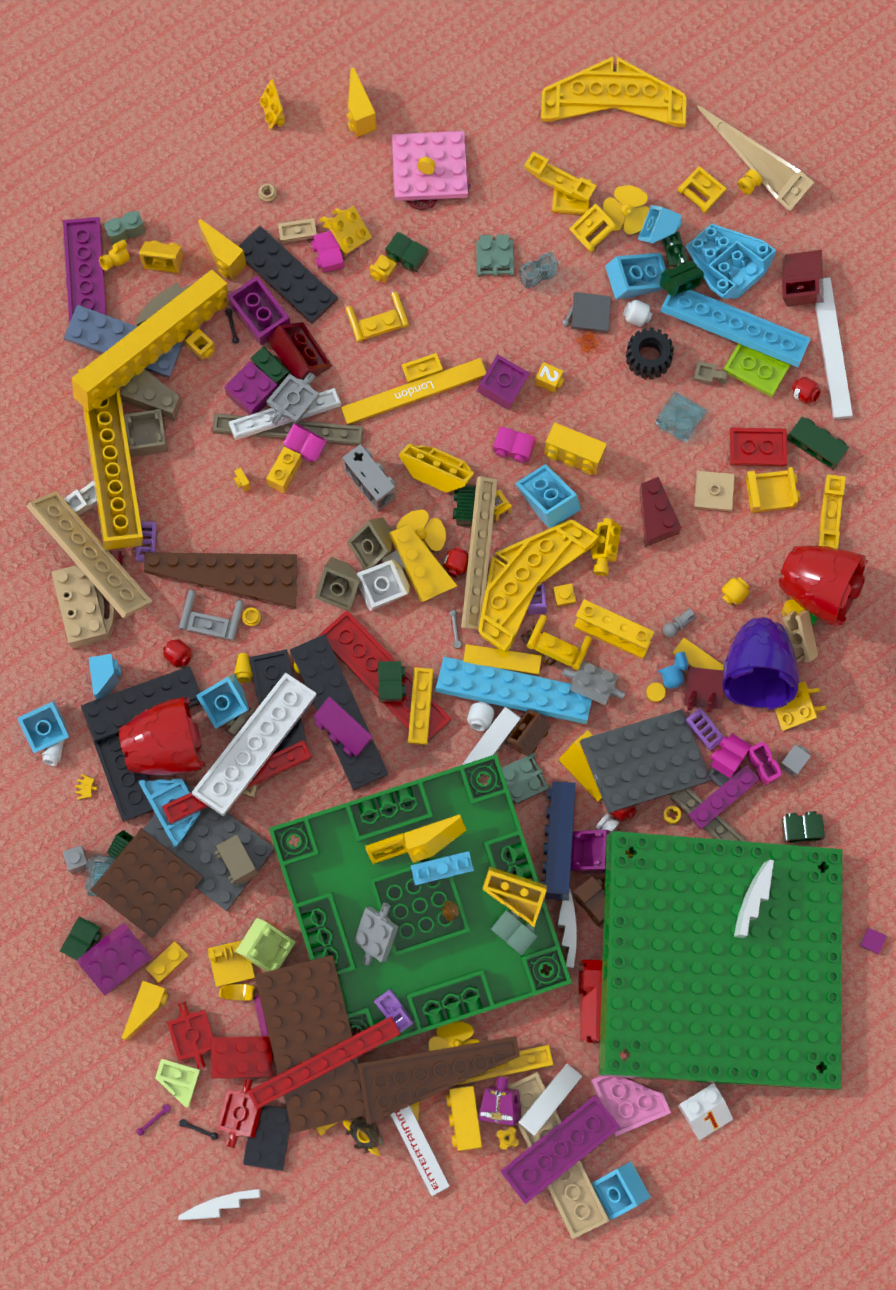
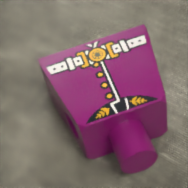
(501, 1103)

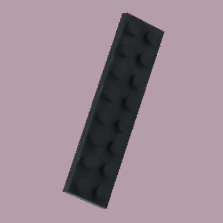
(324, 676)

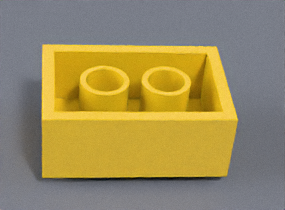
(574, 449)

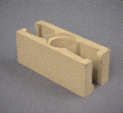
(804, 647)

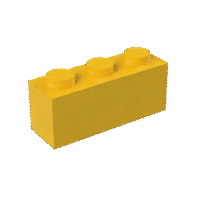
(464, 1118)

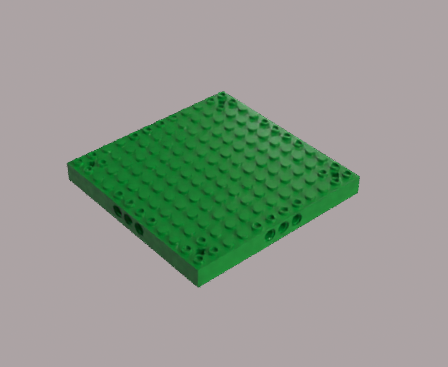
(435, 964)
(710, 1004)

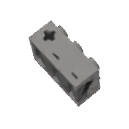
(369, 477)

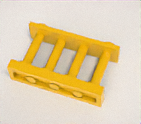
(613, 629)

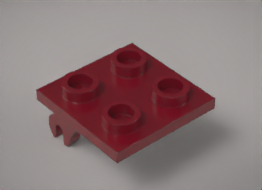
(704, 689)

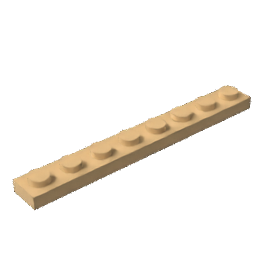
(479, 552)

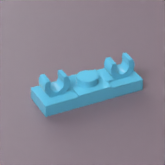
(442, 868)

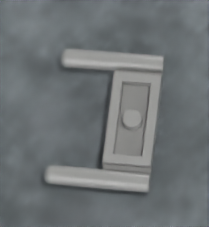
(209, 624)

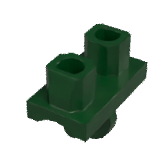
(674, 249)

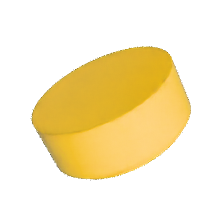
(426, 165)
(655, 692)

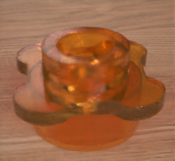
(587, 337)
(450, 910)

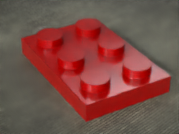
(758, 446)
(241, 1057)

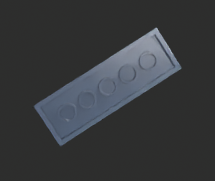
(101, 332)

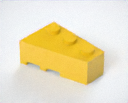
(516, 893)

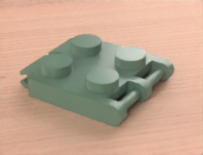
(494, 255)
(523, 780)

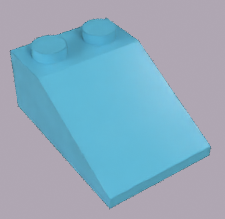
(635, 274)
(549, 496)

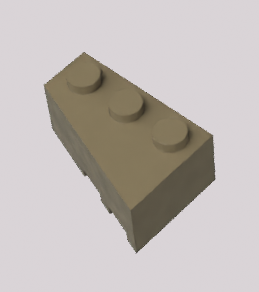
(151, 394)

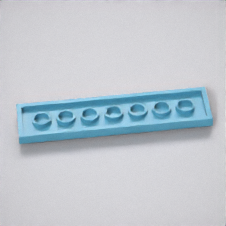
(737, 326)
(512, 690)

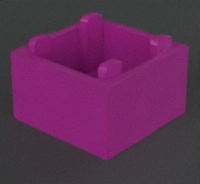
(502, 382)
(589, 851)

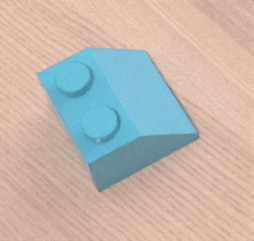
(659, 224)
(104, 674)
(223, 701)
(43, 726)
(620, 1190)

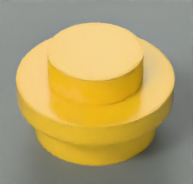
(251, 617)

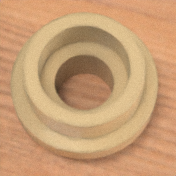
(267, 188)

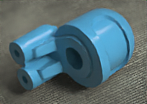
(673, 674)

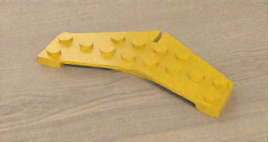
(603, 89)
(528, 565)

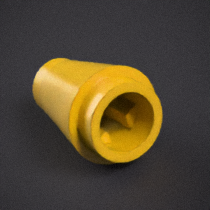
(243, 668)

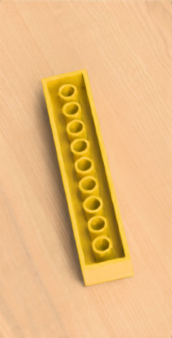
(149, 341)
(113, 474)

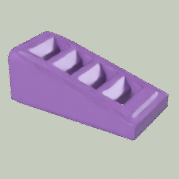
(148, 526)
(538, 606)
(709, 725)

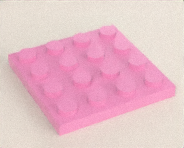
(449, 176)

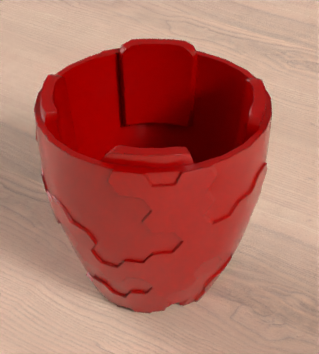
(823, 580)
(162, 740)

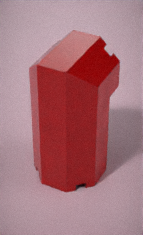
(590, 1003)

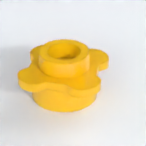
(513, 1141)

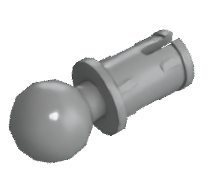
(671, 629)

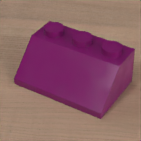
(342, 728)

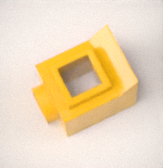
(501, 505)

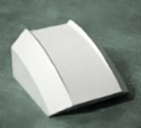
(383, 584)

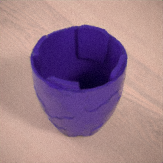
(761, 666)

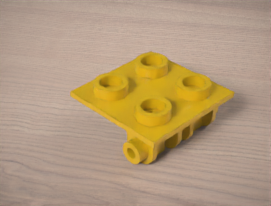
(272, 106)
(229, 965)

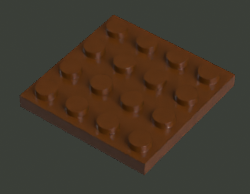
(146, 883)

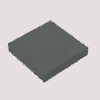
(590, 312)

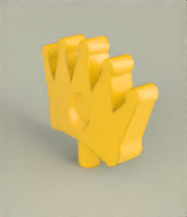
(86, 787)

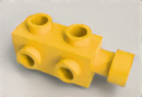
(607, 547)

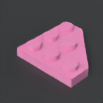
(629, 1102)

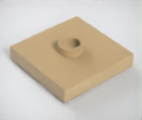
(714, 491)

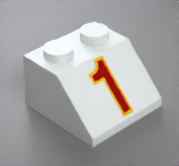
(706, 1111)

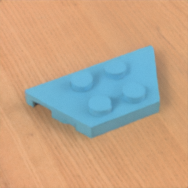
(161, 793)

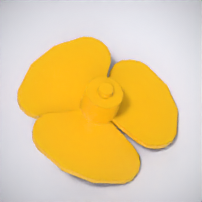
(630, 198)
(433, 533)
(452, 1035)

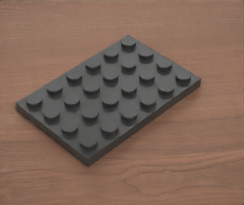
(645, 761)
(199, 850)

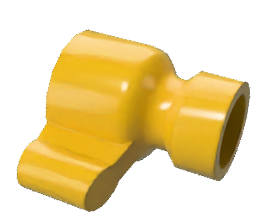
(116, 256)

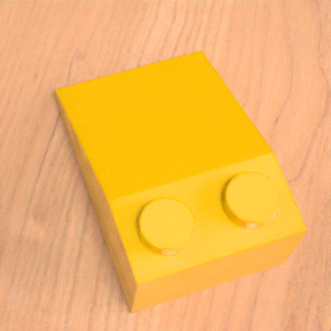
(361, 113)
(225, 254)

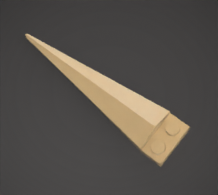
(779, 177)

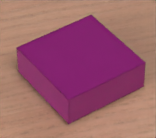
(873, 941)

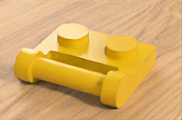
(705, 185)
(589, 224)

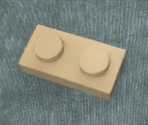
(297, 230)

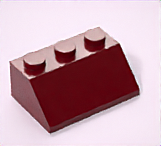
(298, 350)

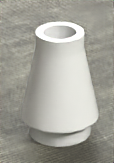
(53, 753)

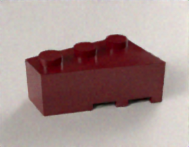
(657, 513)

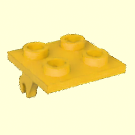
(347, 228)
(799, 709)

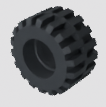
(652, 339)

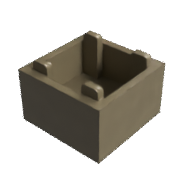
(146, 432)
(236, 860)

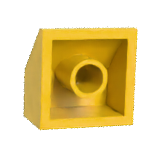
(161, 256)

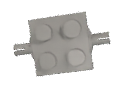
(293, 398)
(594, 682)
(376, 934)

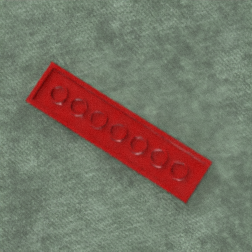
(361, 655)

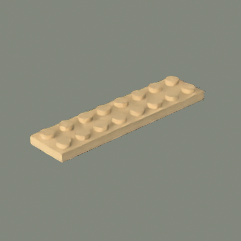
(89, 554)
(573, 1189)

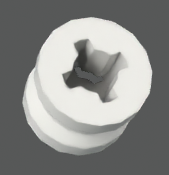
(607, 823)

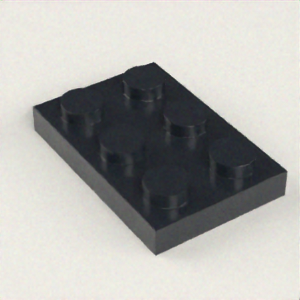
(270, 1140)

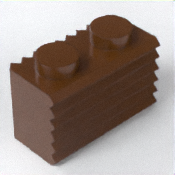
(529, 733)

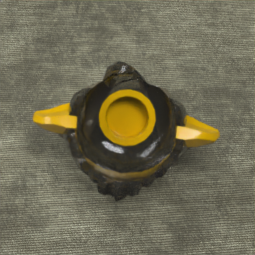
(364, 1134)

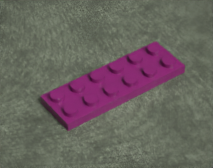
(82, 263)
(560, 1149)

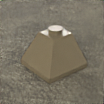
(371, 542)
(338, 584)

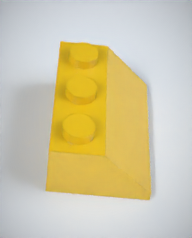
(576, 763)

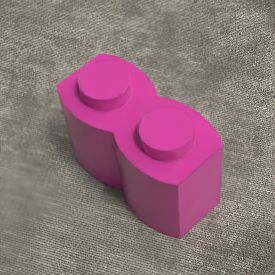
(328, 252)
(305, 442)
(514, 445)
(730, 755)
(761, 759)

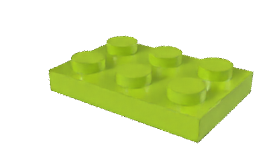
(756, 369)

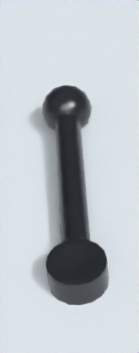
(228, 312)
(183, 1123)

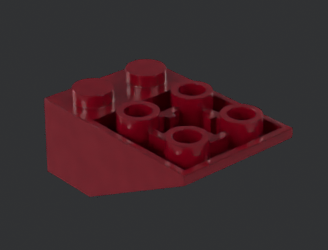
(803, 278)

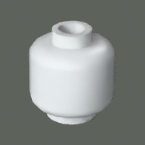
(637, 313)
(480, 716)

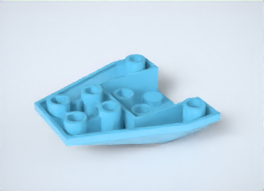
(730, 259)

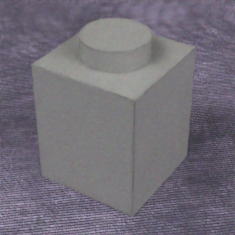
(795, 760)
(75, 859)

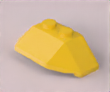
(436, 467)

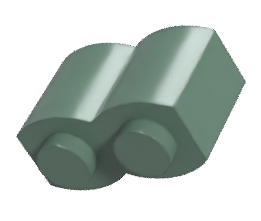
(126, 227)
(514, 932)

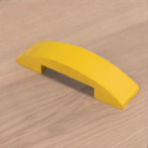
(558, 179)
(831, 511)

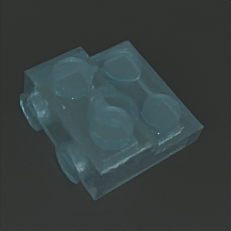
(680, 417)

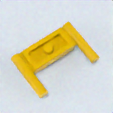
(379, 323)
(556, 647)

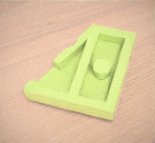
(178, 1080)

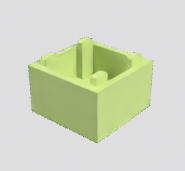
(265, 946)

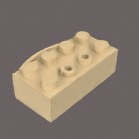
(82, 608)

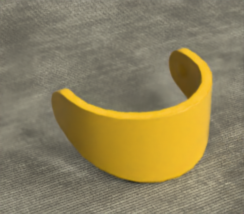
(238, 992)

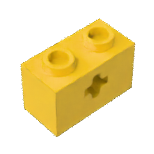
(284, 470)

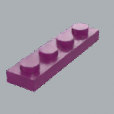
(723, 797)

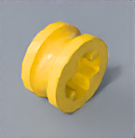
(668, 819)

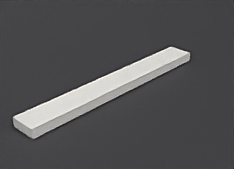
(833, 354)

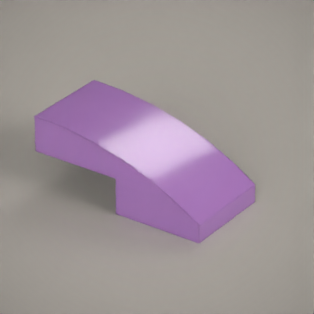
(392, 1006)

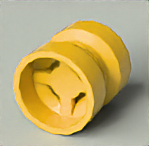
(750, 181)

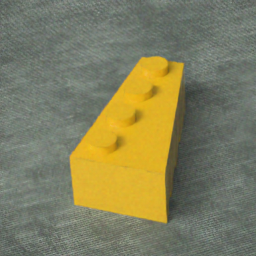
(421, 566)

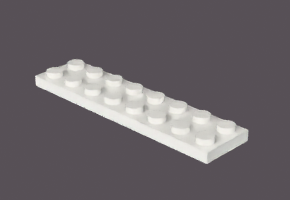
(254, 744)

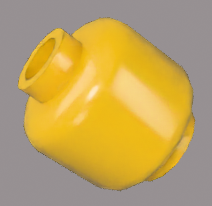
(735, 591)

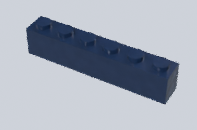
(559, 840)

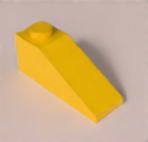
(430, 839)
(147, 1004)

